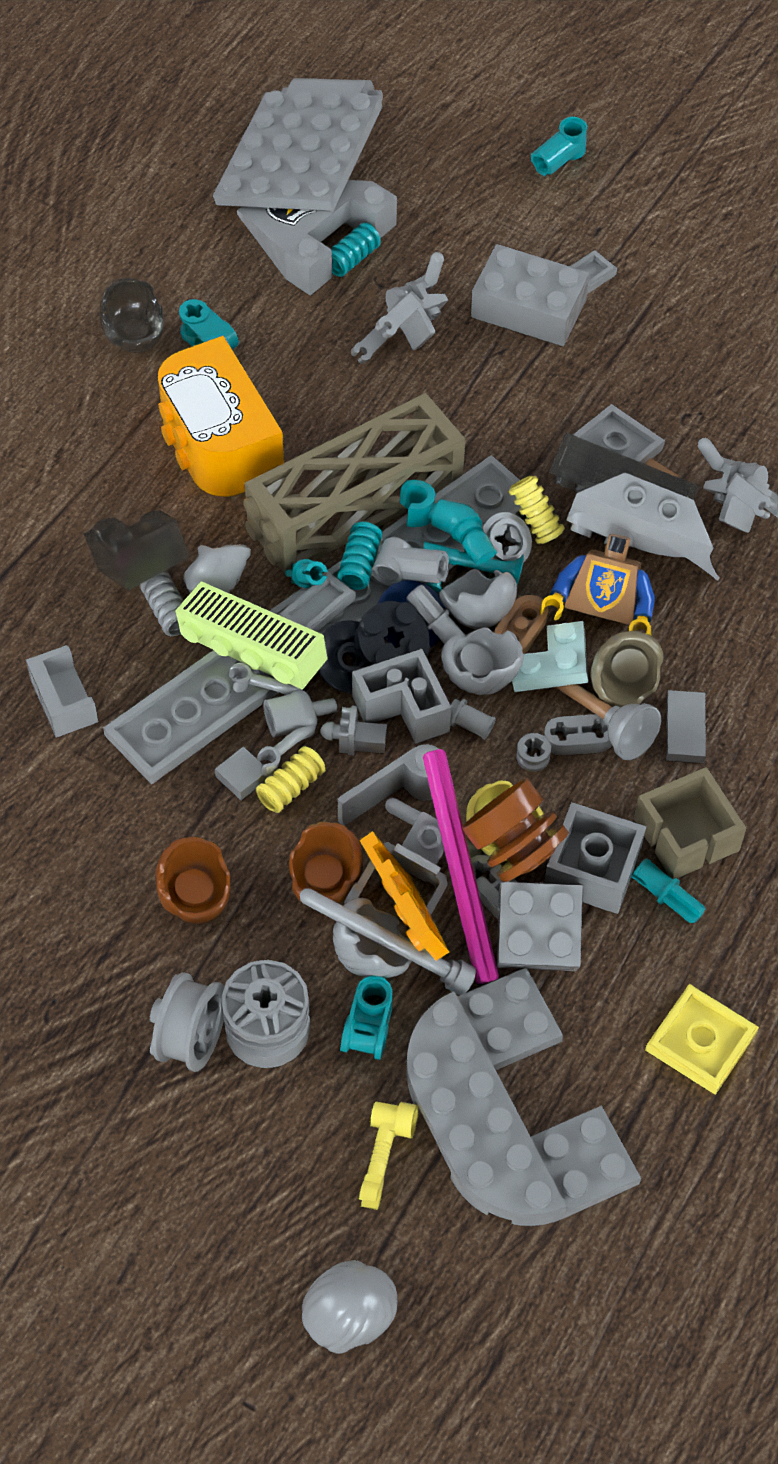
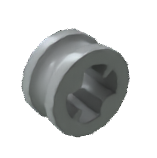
(532, 741)

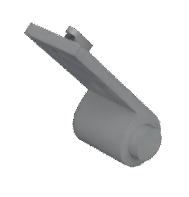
(404, 772)

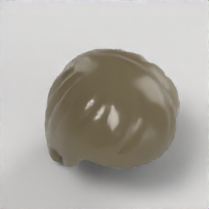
(627, 668)

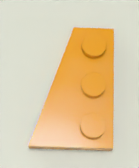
(408, 900)

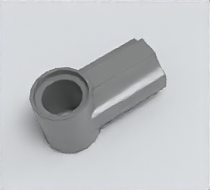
(401, 561)

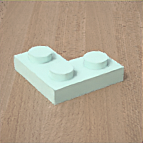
(559, 666)

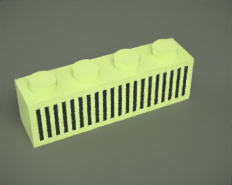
(251, 635)

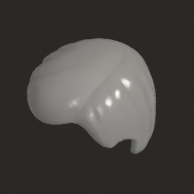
(480, 600)
(482, 660)
(362, 954)
(349, 1306)

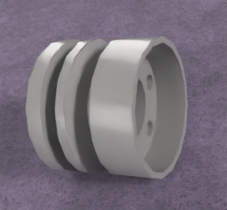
(269, 1034)

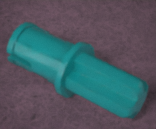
(307, 573)
(668, 891)

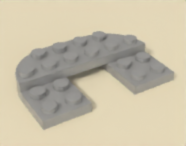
(477, 1125)

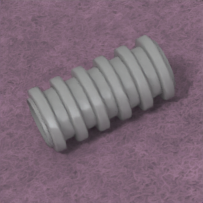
(163, 600)

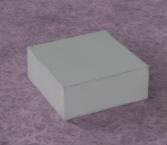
(241, 773)

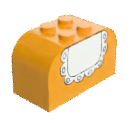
(217, 419)

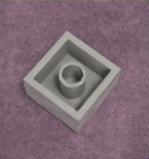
(598, 855)
(539, 926)

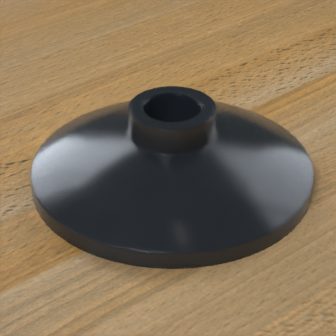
(340, 641)

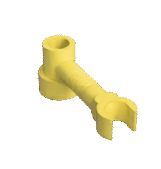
(392, 1122)

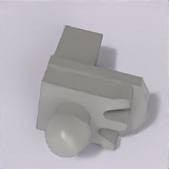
(356, 735)

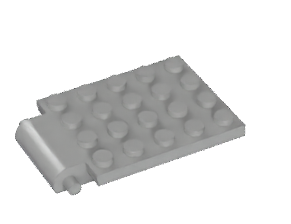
(301, 145)

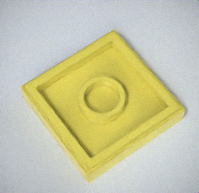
(702, 1039)

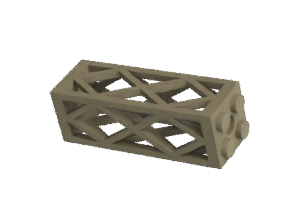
(434, 447)

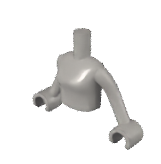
(284, 715)

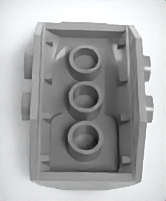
(647, 514)

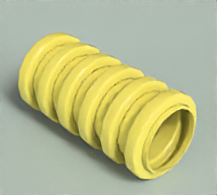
(536, 509)
(290, 779)

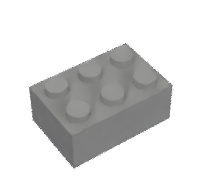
(529, 294)

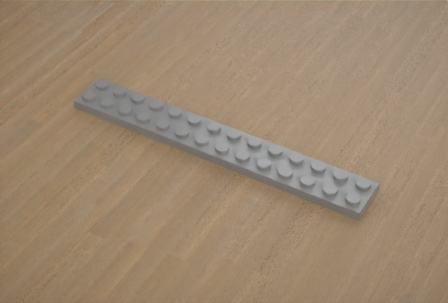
(201, 699)

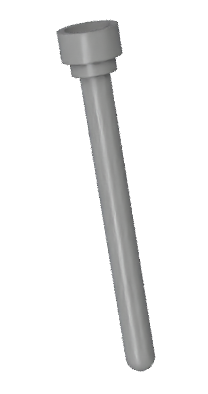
(456, 975)

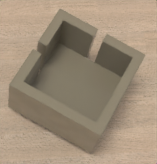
(689, 823)

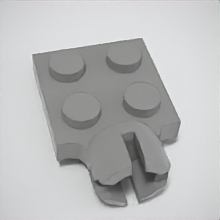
(622, 435)

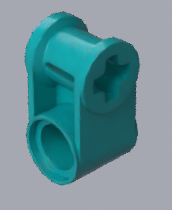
(203, 324)
(368, 1024)

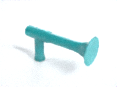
(457, 557)

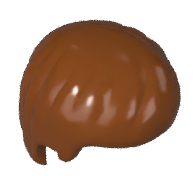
(326, 861)
(193, 880)

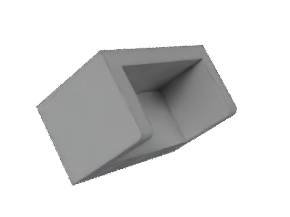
(61, 691)

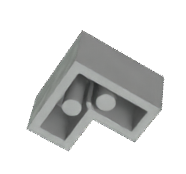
(405, 688)

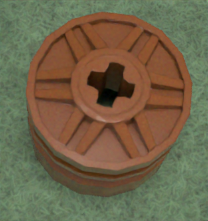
(515, 831)

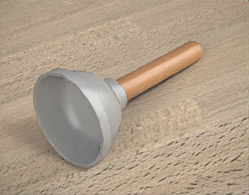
(629, 727)

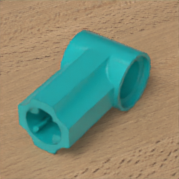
(565, 145)

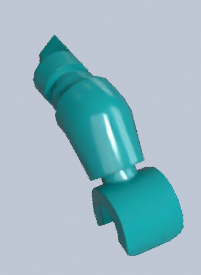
(449, 516)

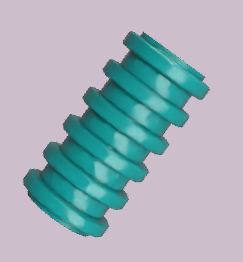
(354, 248)
(359, 555)

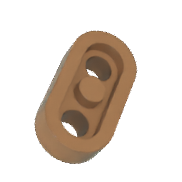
(524, 629)

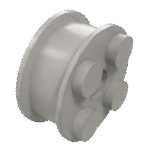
(187, 1022)

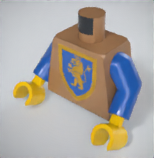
(605, 587)

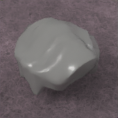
(217, 567)

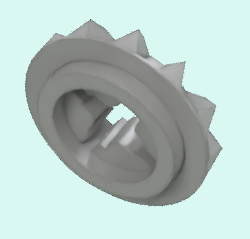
(515, 531)

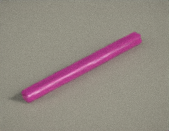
(460, 866)

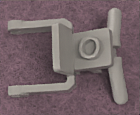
(409, 309)
(740, 490)
(417, 853)

